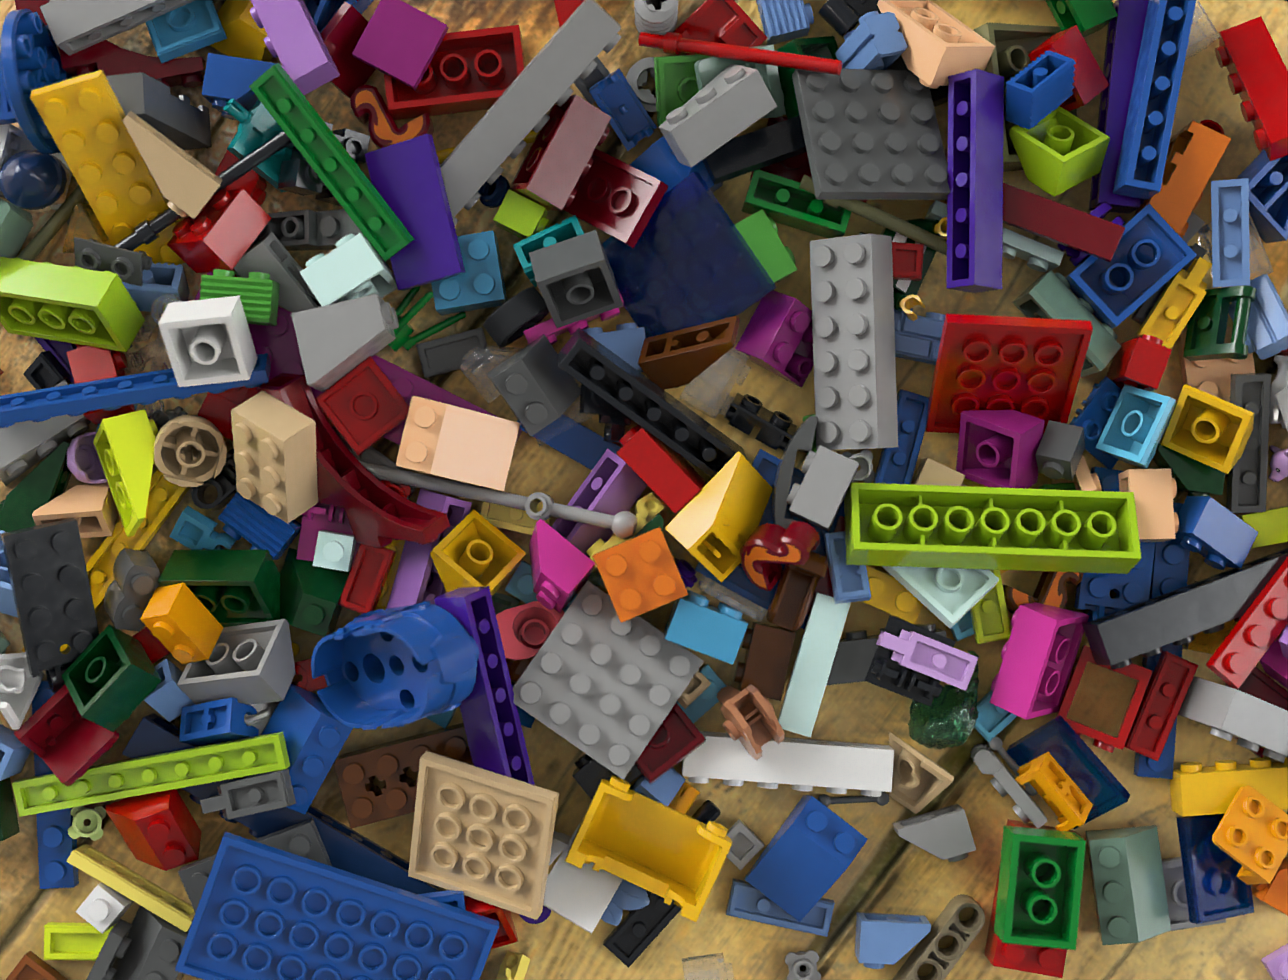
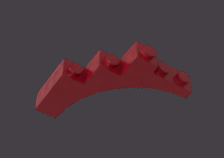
(116, 60)
(371, 507)

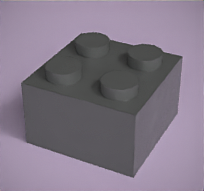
(575, 279)

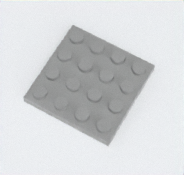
(605, 680)

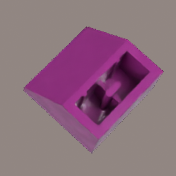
(780, 337)

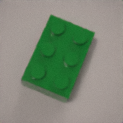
(1039, 887)

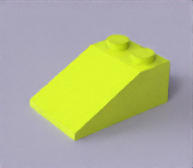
(127, 459)

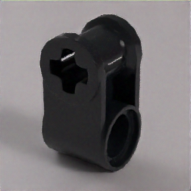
(224, 483)

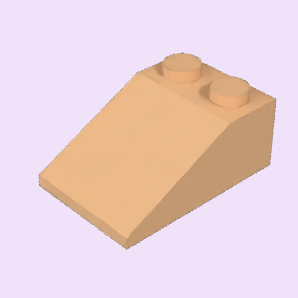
(936, 41)
(457, 443)

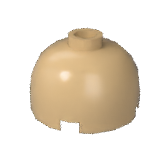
(189, 450)

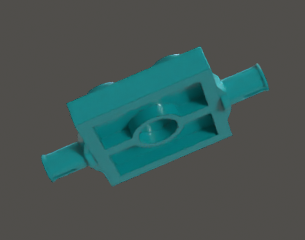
(254, 130)

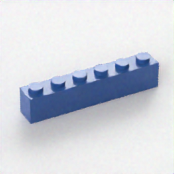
(1154, 98)

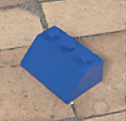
(311, 742)

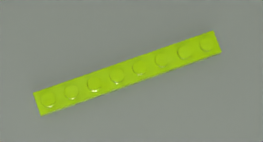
(154, 774)

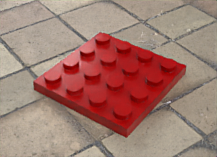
(1006, 366)

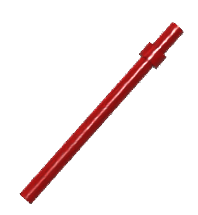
(675, 44)

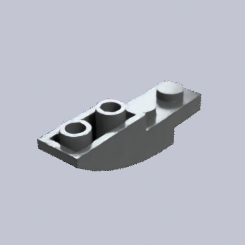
(309, 229)

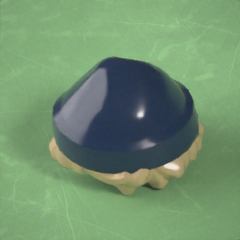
(34, 180)

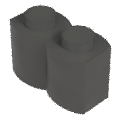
(133, 586)

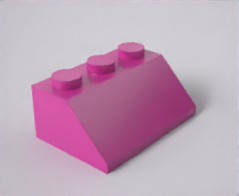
(1037, 660)

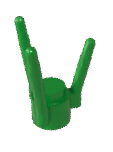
(405, 330)

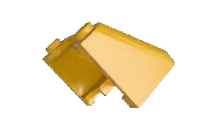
(650, 846)

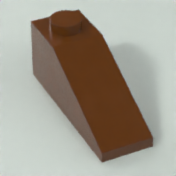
(684, 354)

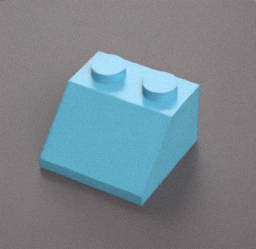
(1136, 426)

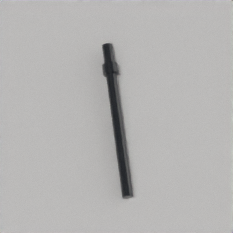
(148, 230)

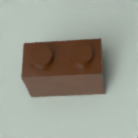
(765, 659)

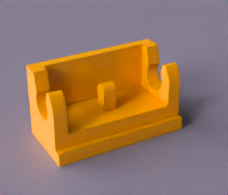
(1056, 790)

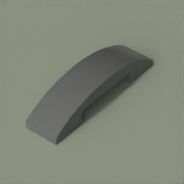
(801, 441)

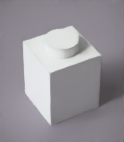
(104, 907)

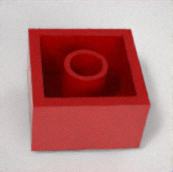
(219, 231)

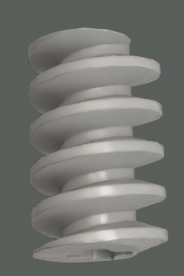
(656, 16)

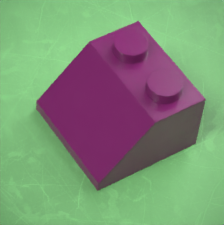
(999, 448)

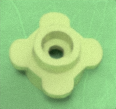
(93, 830)

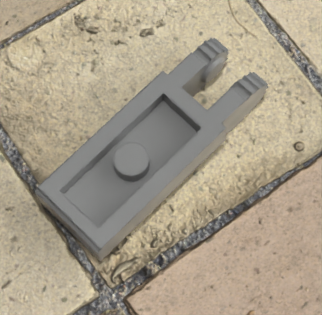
(1006, 784)

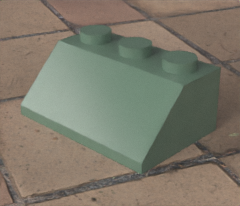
(1052, 299)
(1128, 884)

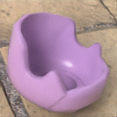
(84, 460)

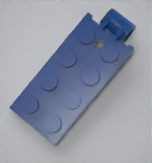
(1129, 588)

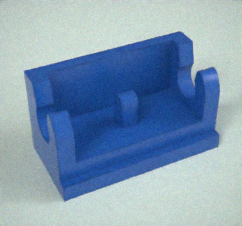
(626, 111)
(216, 722)

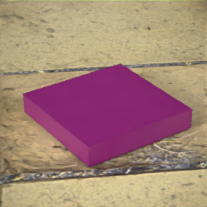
(400, 41)

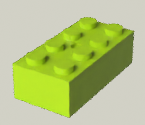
(67, 304)

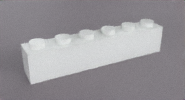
(794, 762)

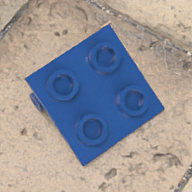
(1095, 417)

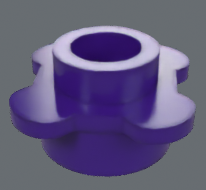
(686, 572)

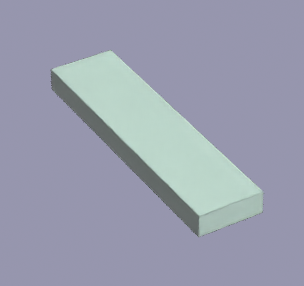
(813, 665)

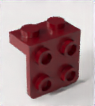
(64, 737)

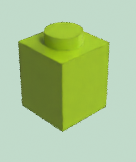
(521, 216)

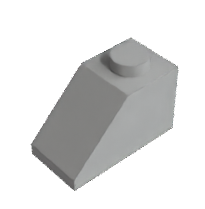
(939, 832)

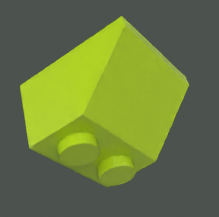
(1059, 151)

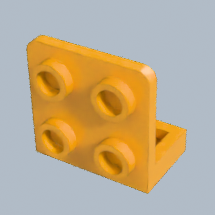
(1253, 835)

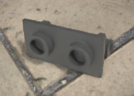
(103, 257)

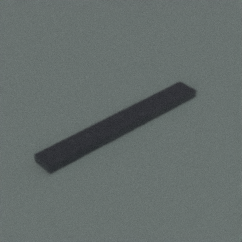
(769, 146)

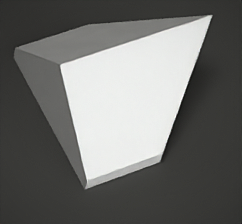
(16, 688)

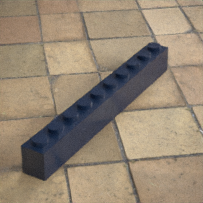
(343, 845)

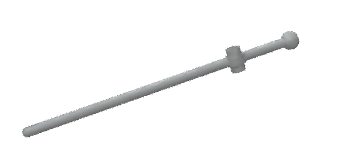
(622, 524)

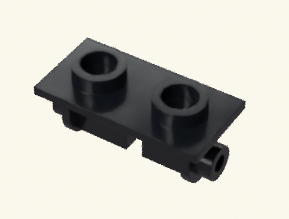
(773, 425)

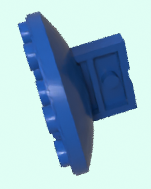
(28, 63)

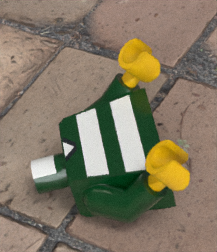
(906, 290)

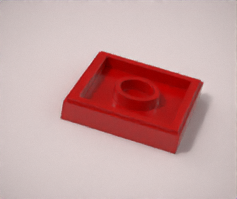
(364, 405)

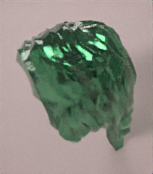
(949, 717)

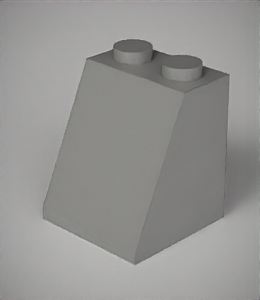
(342, 336)

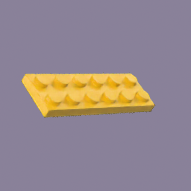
(104, 159)

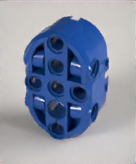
(395, 666)

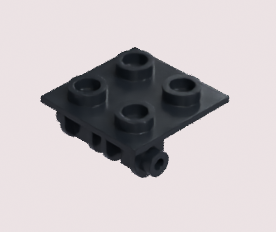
(900, 679)

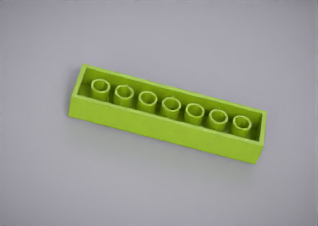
(991, 528)

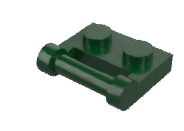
(1209, 322)

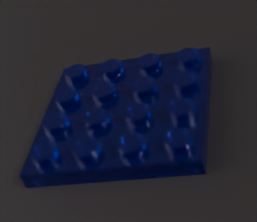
(687, 264)

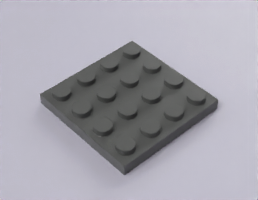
(871, 135)

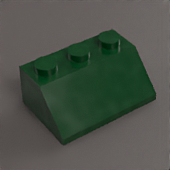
(231, 584)

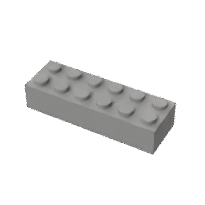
(854, 342)

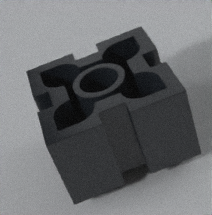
(300, 178)

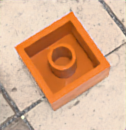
(640, 574)

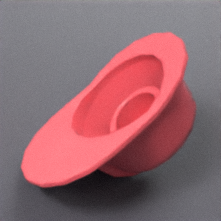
(526, 629)

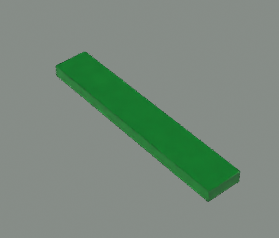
(331, 161)

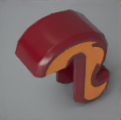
(369, 105)
(774, 545)

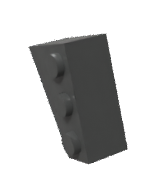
(169, 115)

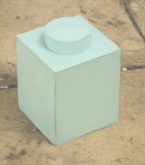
(334, 550)

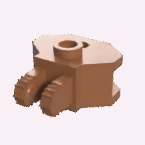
(749, 718)

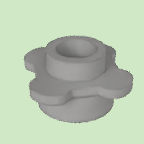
(800, 958)

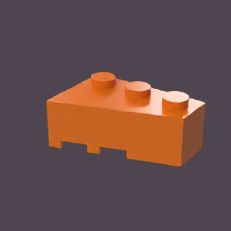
(1188, 167)

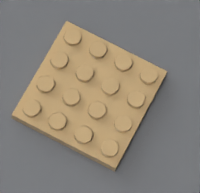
(482, 834)

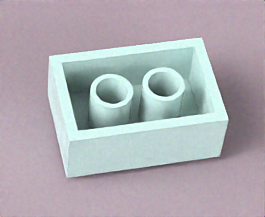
(348, 272)

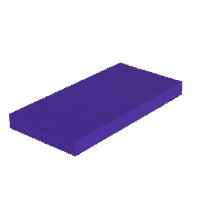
(414, 189)

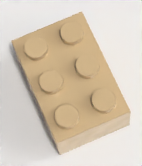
(275, 456)

